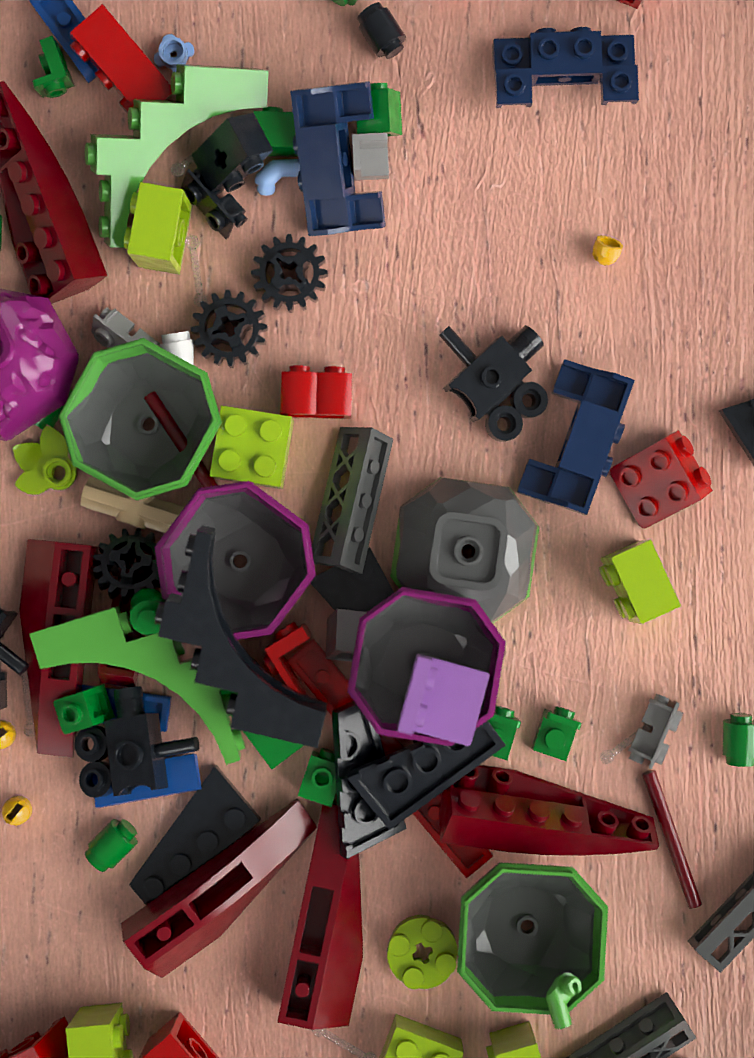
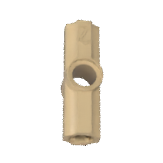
(141, 513)

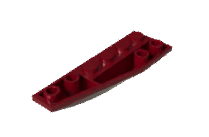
(42, 210)
(54, 590)
(533, 816)
(215, 894)
(327, 937)

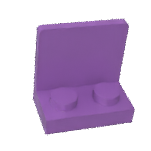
(443, 700)

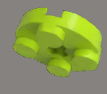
(414, 971)

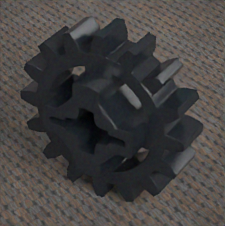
(301, 262)
(214, 334)
(119, 557)

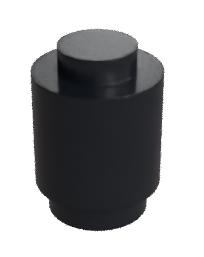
(381, 30)

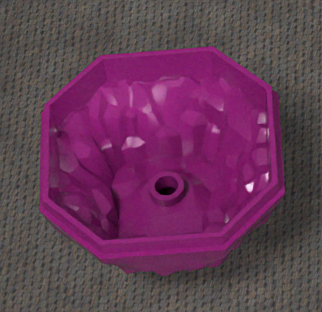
(34, 361)

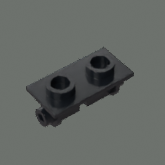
(219, 213)

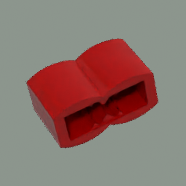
(316, 393)

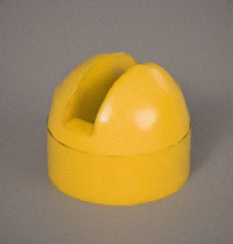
(606, 250)
(8, 738)
(22, 816)

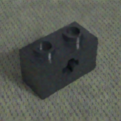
(232, 153)

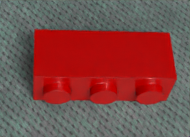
(118, 59)

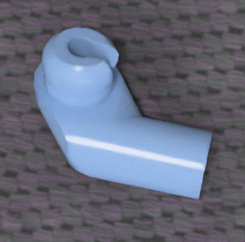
(273, 172)

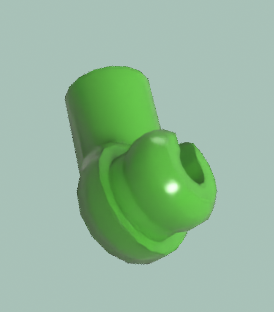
(558, 996)

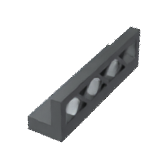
(358, 498)
(722, 925)
(642, 1033)

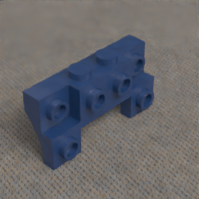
(565, 59)
(327, 162)
(588, 441)

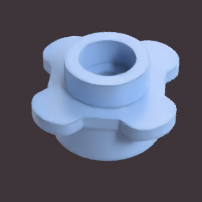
(173, 44)

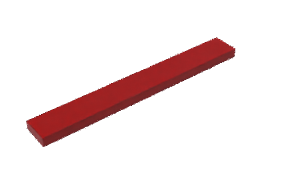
(331, 686)

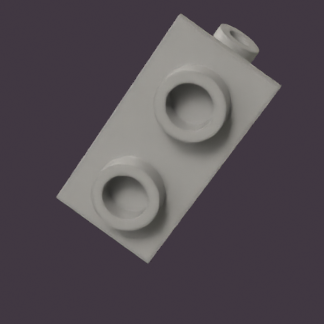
(113, 328)
(651, 745)

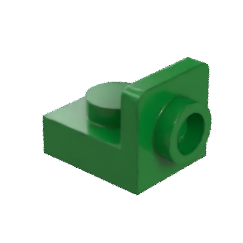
(55, 67)
(84, 709)
(506, 727)
(556, 733)

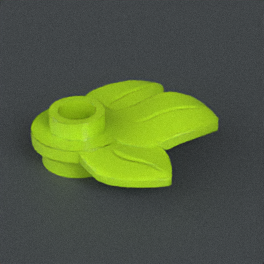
(40, 462)

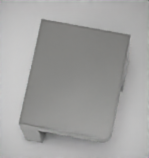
(370, 156)
(342, 634)

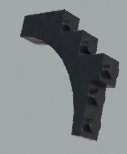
(197, 619)

